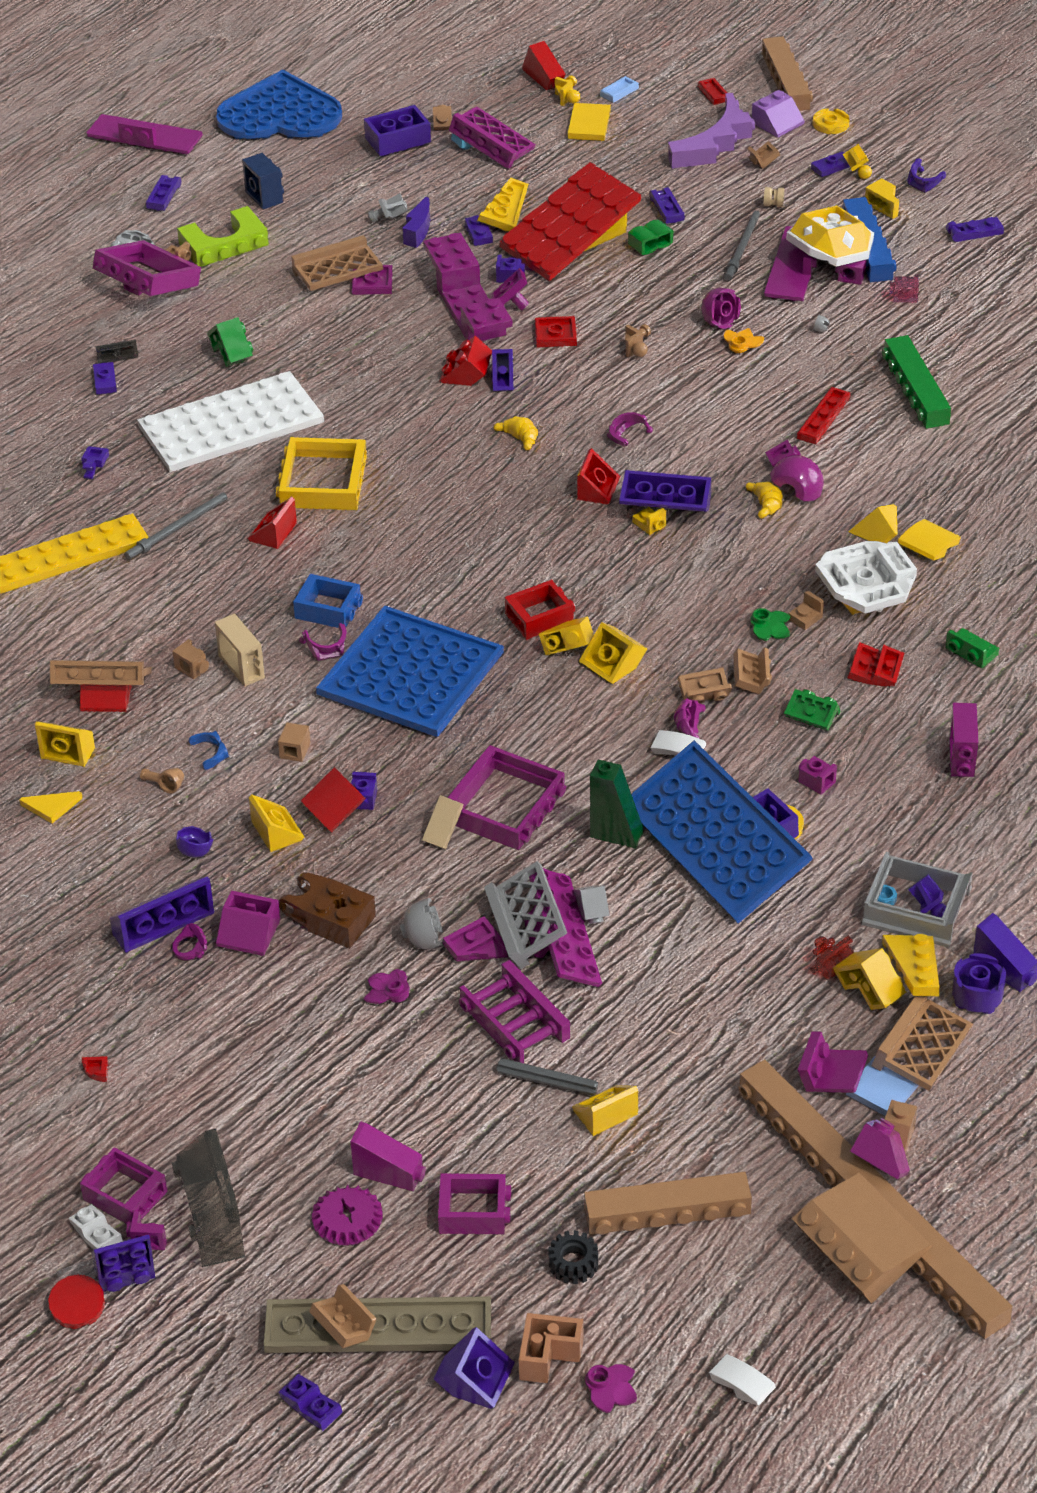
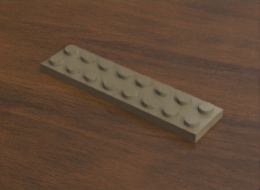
(399, 1324)

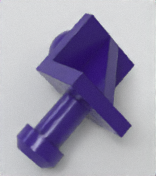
(929, 896)

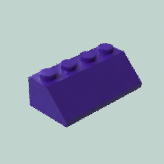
(666, 490)
(163, 914)

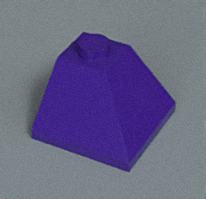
(475, 1370)

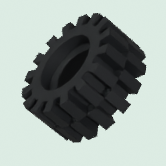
(573, 1244)

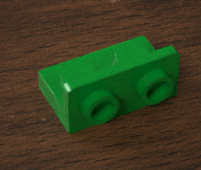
(971, 647)
(812, 709)

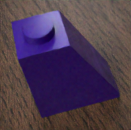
(998, 941)

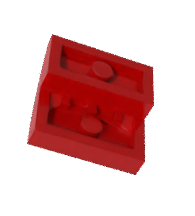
(875, 665)
(333, 799)

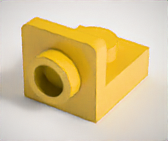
(650, 520)

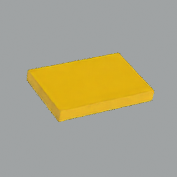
(589, 121)

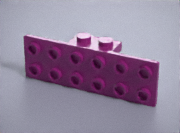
(144, 134)
(790, 272)
(573, 951)

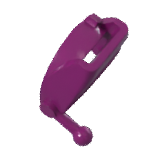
(623, 422)
(324, 652)

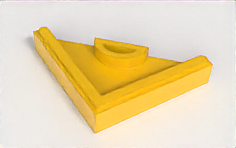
(51, 806)

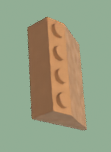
(862, 1235)

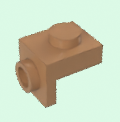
(442, 117)
(763, 155)
(182, 251)

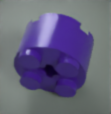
(978, 983)

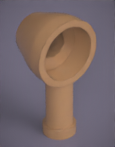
(168, 780)

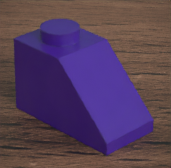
(502, 369)

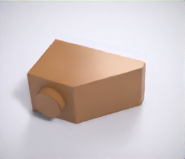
(904, 1119)

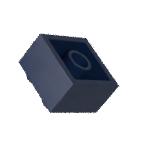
(263, 180)

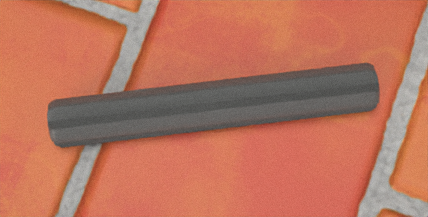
(547, 1077)

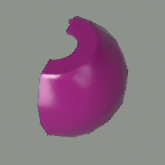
(801, 474)

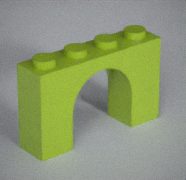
(206, 250)

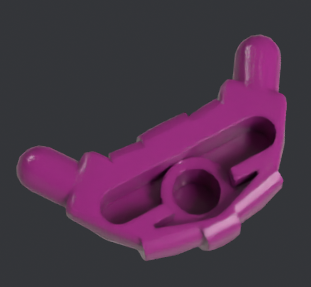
(687, 716)

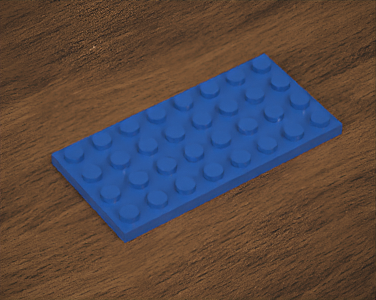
(718, 831)

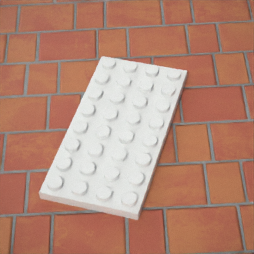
(230, 421)

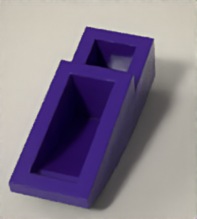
(417, 224)

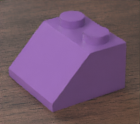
(777, 113)

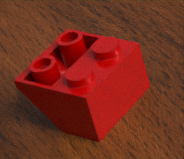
(466, 363)

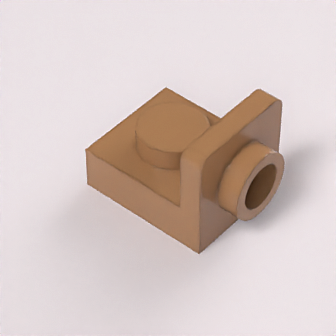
(808, 612)

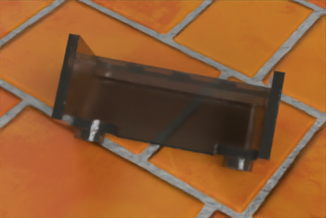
(210, 1199)

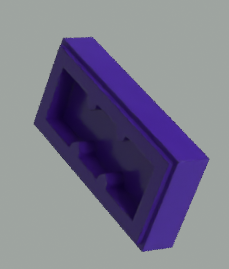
(830, 164)
(104, 378)

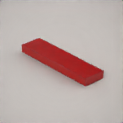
(823, 415)

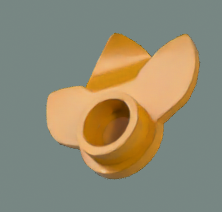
(742, 340)

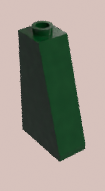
(612, 807)

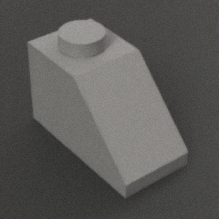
(592, 903)

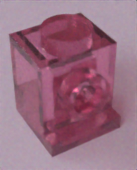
(905, 289)

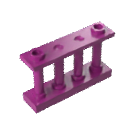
(525, 993)

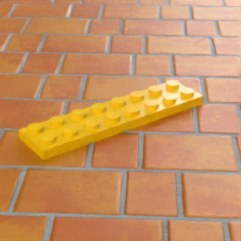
(69, 552)

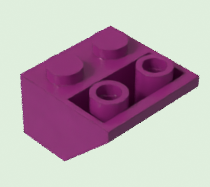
(248, 923)

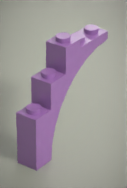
(719, 138)

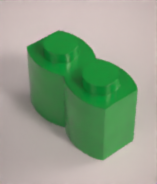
(650, 237)

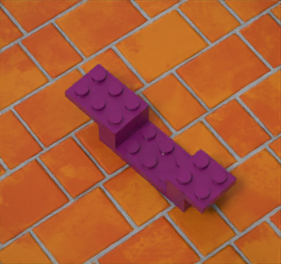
(461, 289)

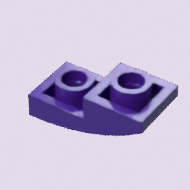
(309, 1402)

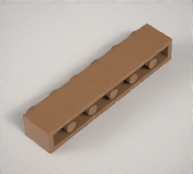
(786, 71)
(667, 1203)

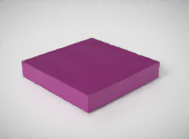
(374, 283)

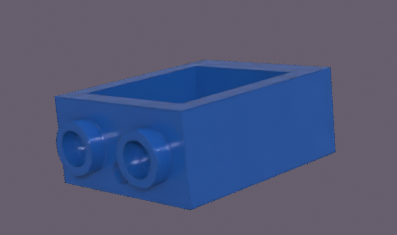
(327, 615)

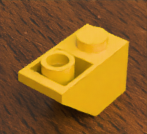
(567, 636)

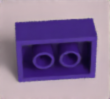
(397, 130)

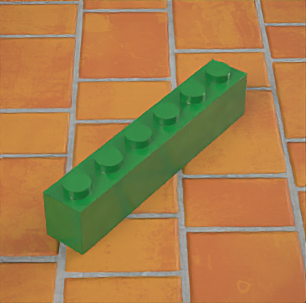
(916, 382)

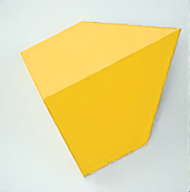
(878, 525)

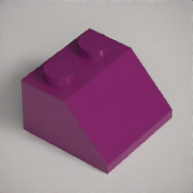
(882, 1147)

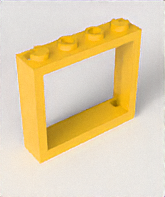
(323, 497)

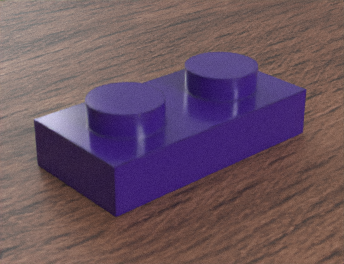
(478, 231)

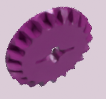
(336, 1227)

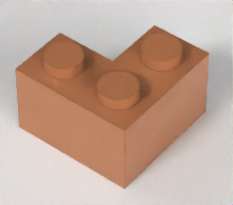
(548, 1339)

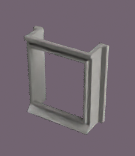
(910, 922)

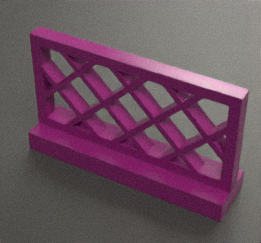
(490, 144)

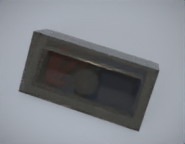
(116, 351)

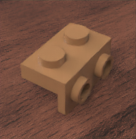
(752, 670)
(705, 685)
(344, 1317)

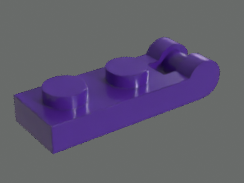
(163, 192)
(667, 205)
(974, 229)

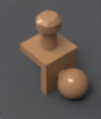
(634, 340)

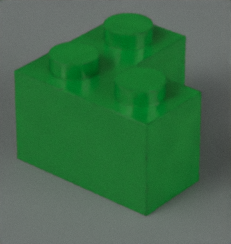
(231, 341)

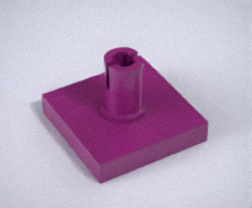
(510, 290)

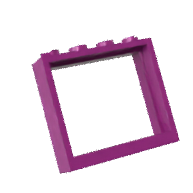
(175, 274)
(519, 767)

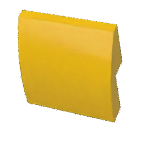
(928, 539)

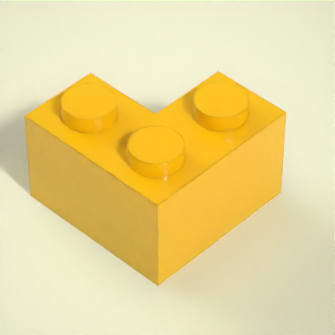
(873, 976)

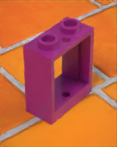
(963, 739)
(144, 1199)
(473, 1222)

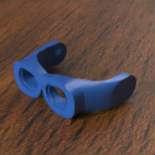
(211, 737)

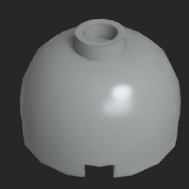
(422, 925)

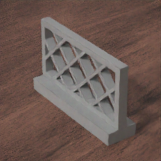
(510, 921)

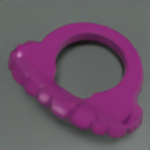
(191, 930)

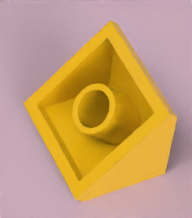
(273, 823)
(608, 1108)

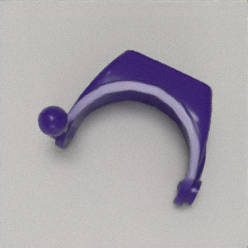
(923, 184)

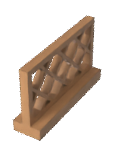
(328, 257)
(98, 672)
(902, 1033)

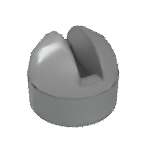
(821, 324)

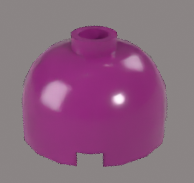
(721, 307)

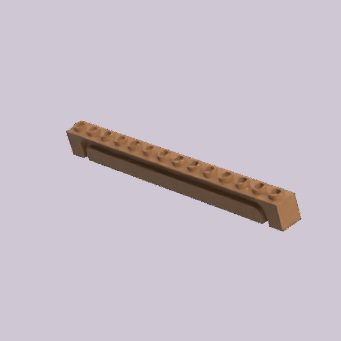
(831, 1155)

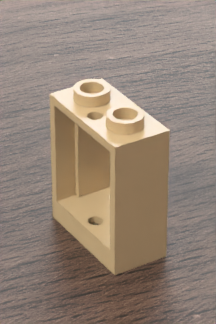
(238, 649)

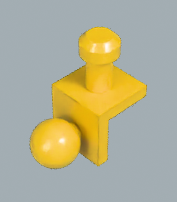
(565, 90)
(856, 159)

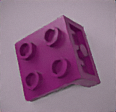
(830, 1069)

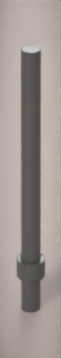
(733, 265)
(145, 544)

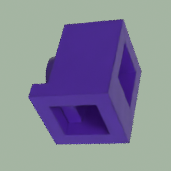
(506, 267)
(367, 785)

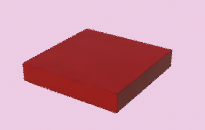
(555, 331)

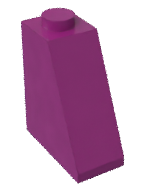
(385, 1159)

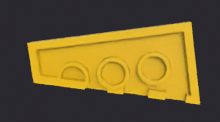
(506, 206)
(916, 961)

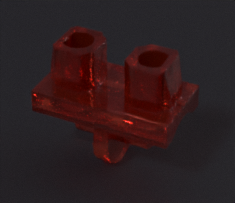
(829, 953)

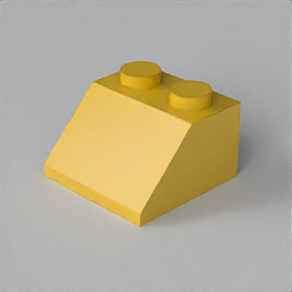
(612, 653)
(64, 743)

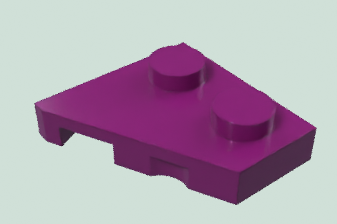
(475, 942)

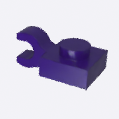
(94, 458)

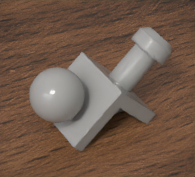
(390, 208)

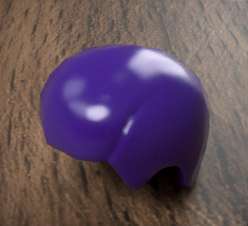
(193, 842)

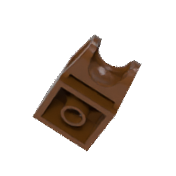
(330, 909)

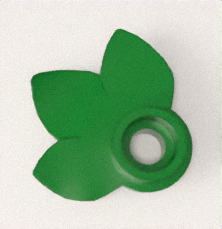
(769, 624)

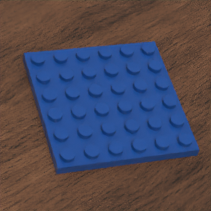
(410, 670)

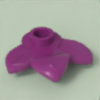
(388, 986)
(613, 1388)

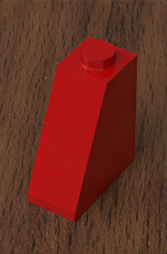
(542, 65)

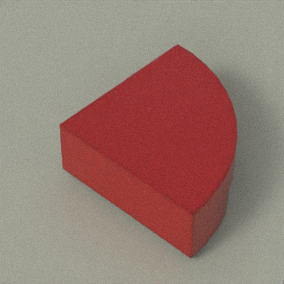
(96, 1067)

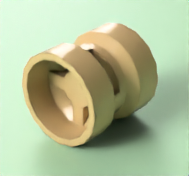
(778, 197)

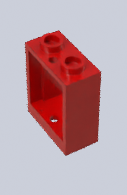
(531, 626)

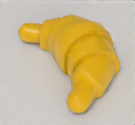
(520, 428)
(768, 496)

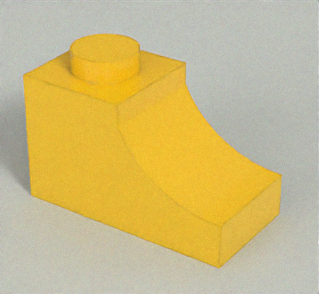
(882, 198)

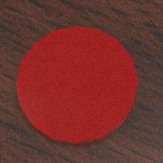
(76, 1301)

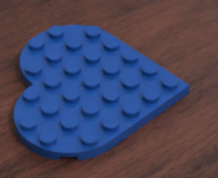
(279, 105)

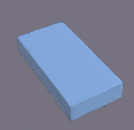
(619, 89)

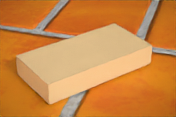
(442, 822)

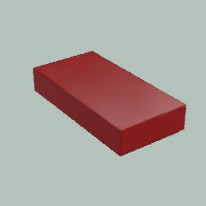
(712, 90)

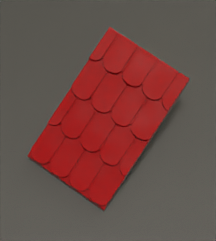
(571, 220)

